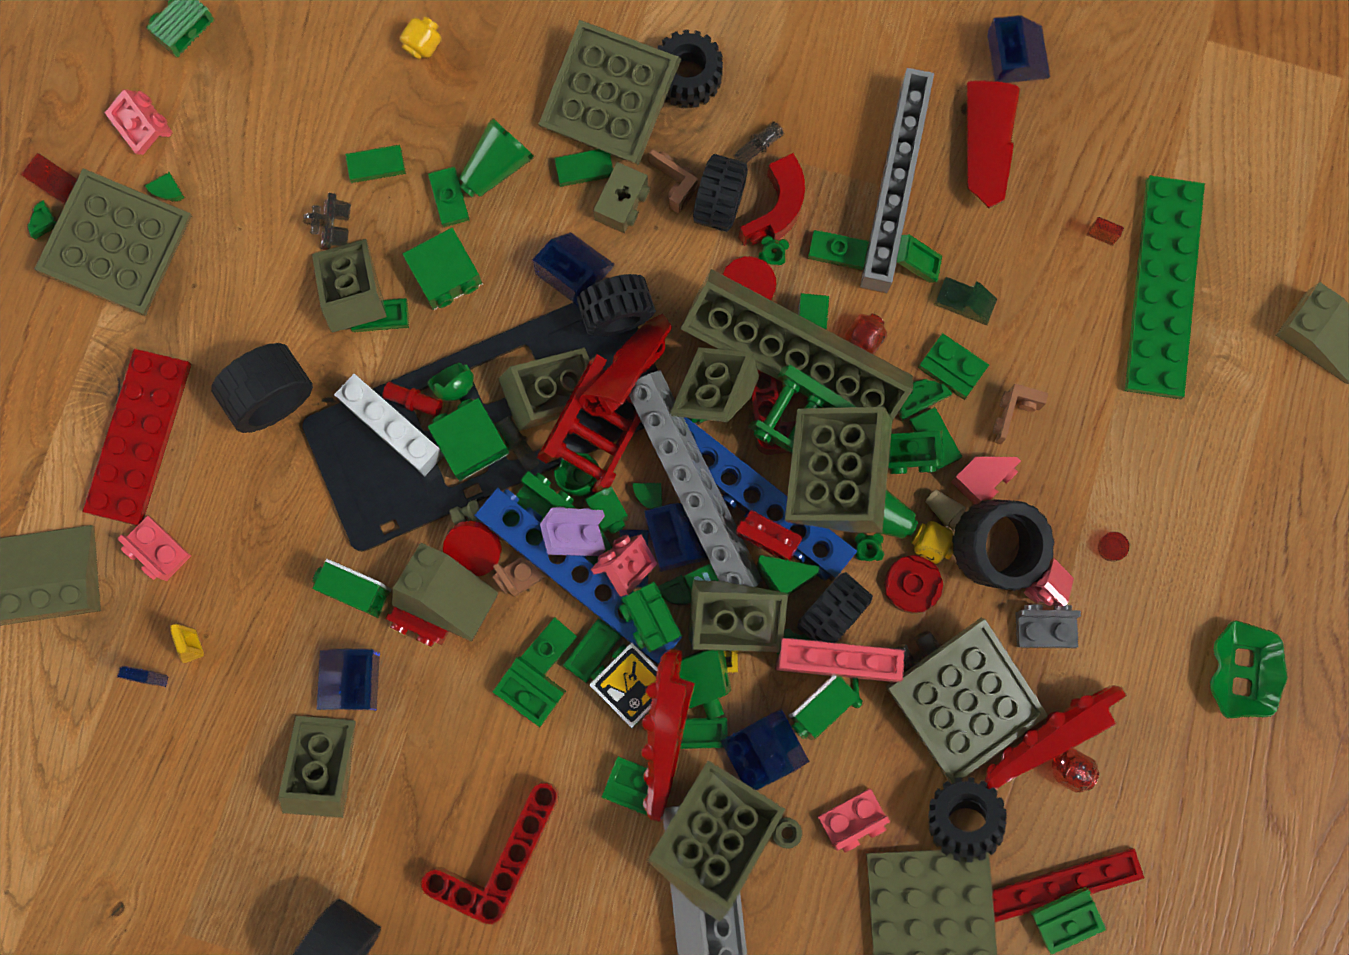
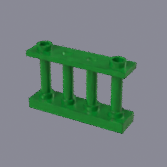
(794, 382)

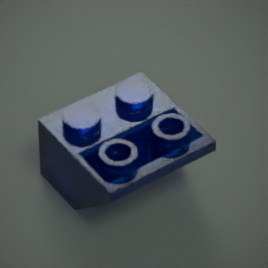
(1017, 50)
(570, 265)
(673, 537)
(348, 680)
(765, 751)

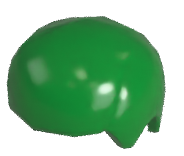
(452, 382)
(573, 479)

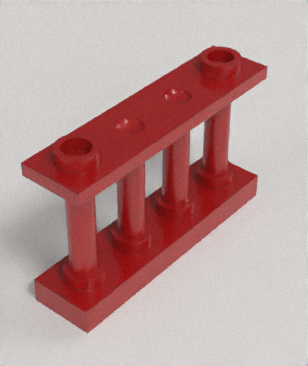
(569, 423)

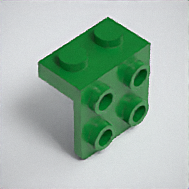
(541, 499)

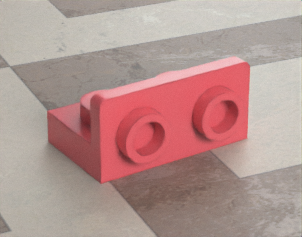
(137, 120)
(154, 549)
(626, 563)
(853, 821)

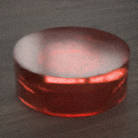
(1113, 546)

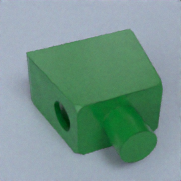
(711, 680)

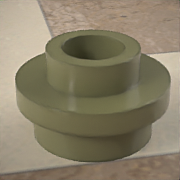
(796, 835)

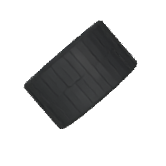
(261, 387)
(1034, 544)
(340, 932)

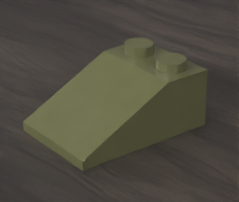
(348, 286)
(1321, 330)
(716, 385)
(542, 387)
(443, 593)
(736, 617)
(318, 767)

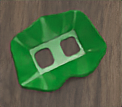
(1267, 673)

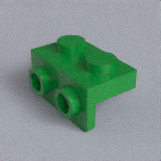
(916, 450)

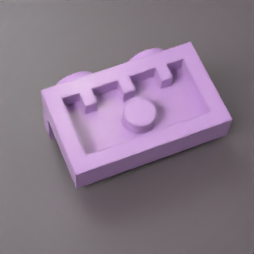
(573, 531)

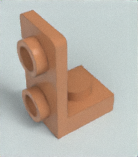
(679, 193)
(1026, 398)
(517, 576)

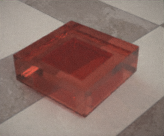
(1105, 231)

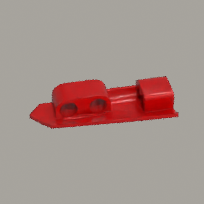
(989, 138)
(628, 364)

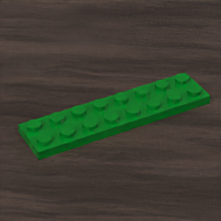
(1165, 287)

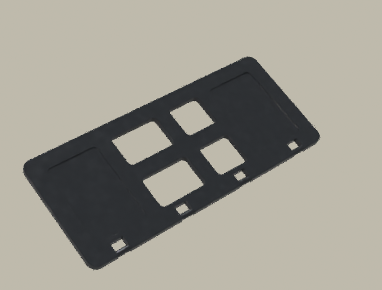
(378, 485)

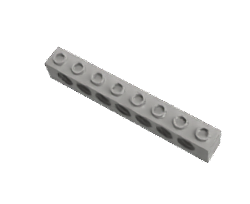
(897, 180)
(693, 482)

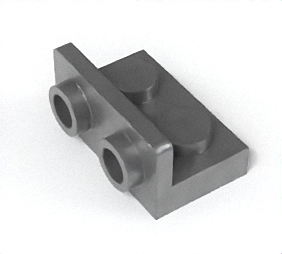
(1047, 627)

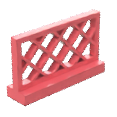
(840, 660)

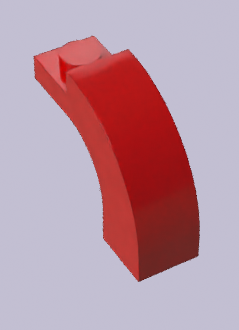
(789, 185)

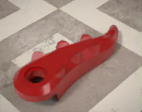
(665, 731)
(1060, 733)

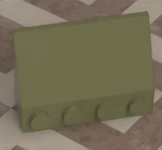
(840, 468)
(48, 575)
(715, 840)

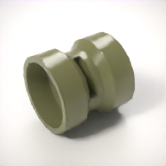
(459, 514)

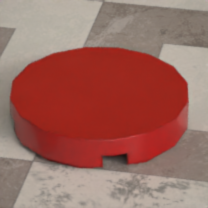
(753, 274)
(473, 547)
(913, 584)

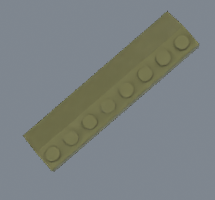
(745, 321)

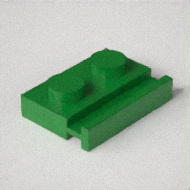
(953, 366)
(529, 691)
(627, 785)
(1068, 920)

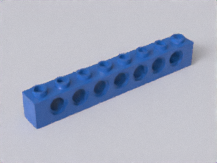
(770, 497)
(492, 515)

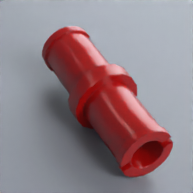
(412, 399)

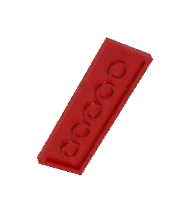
(137, 437)

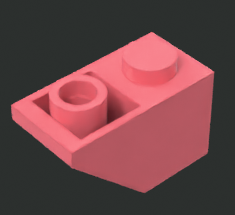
(983, 474)
(1052, 587)

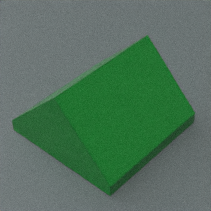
(785, 575)

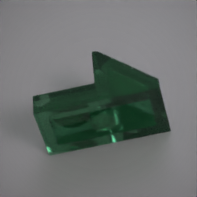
(967, 301)

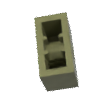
(621, 183)

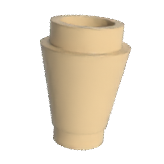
(945, 508)

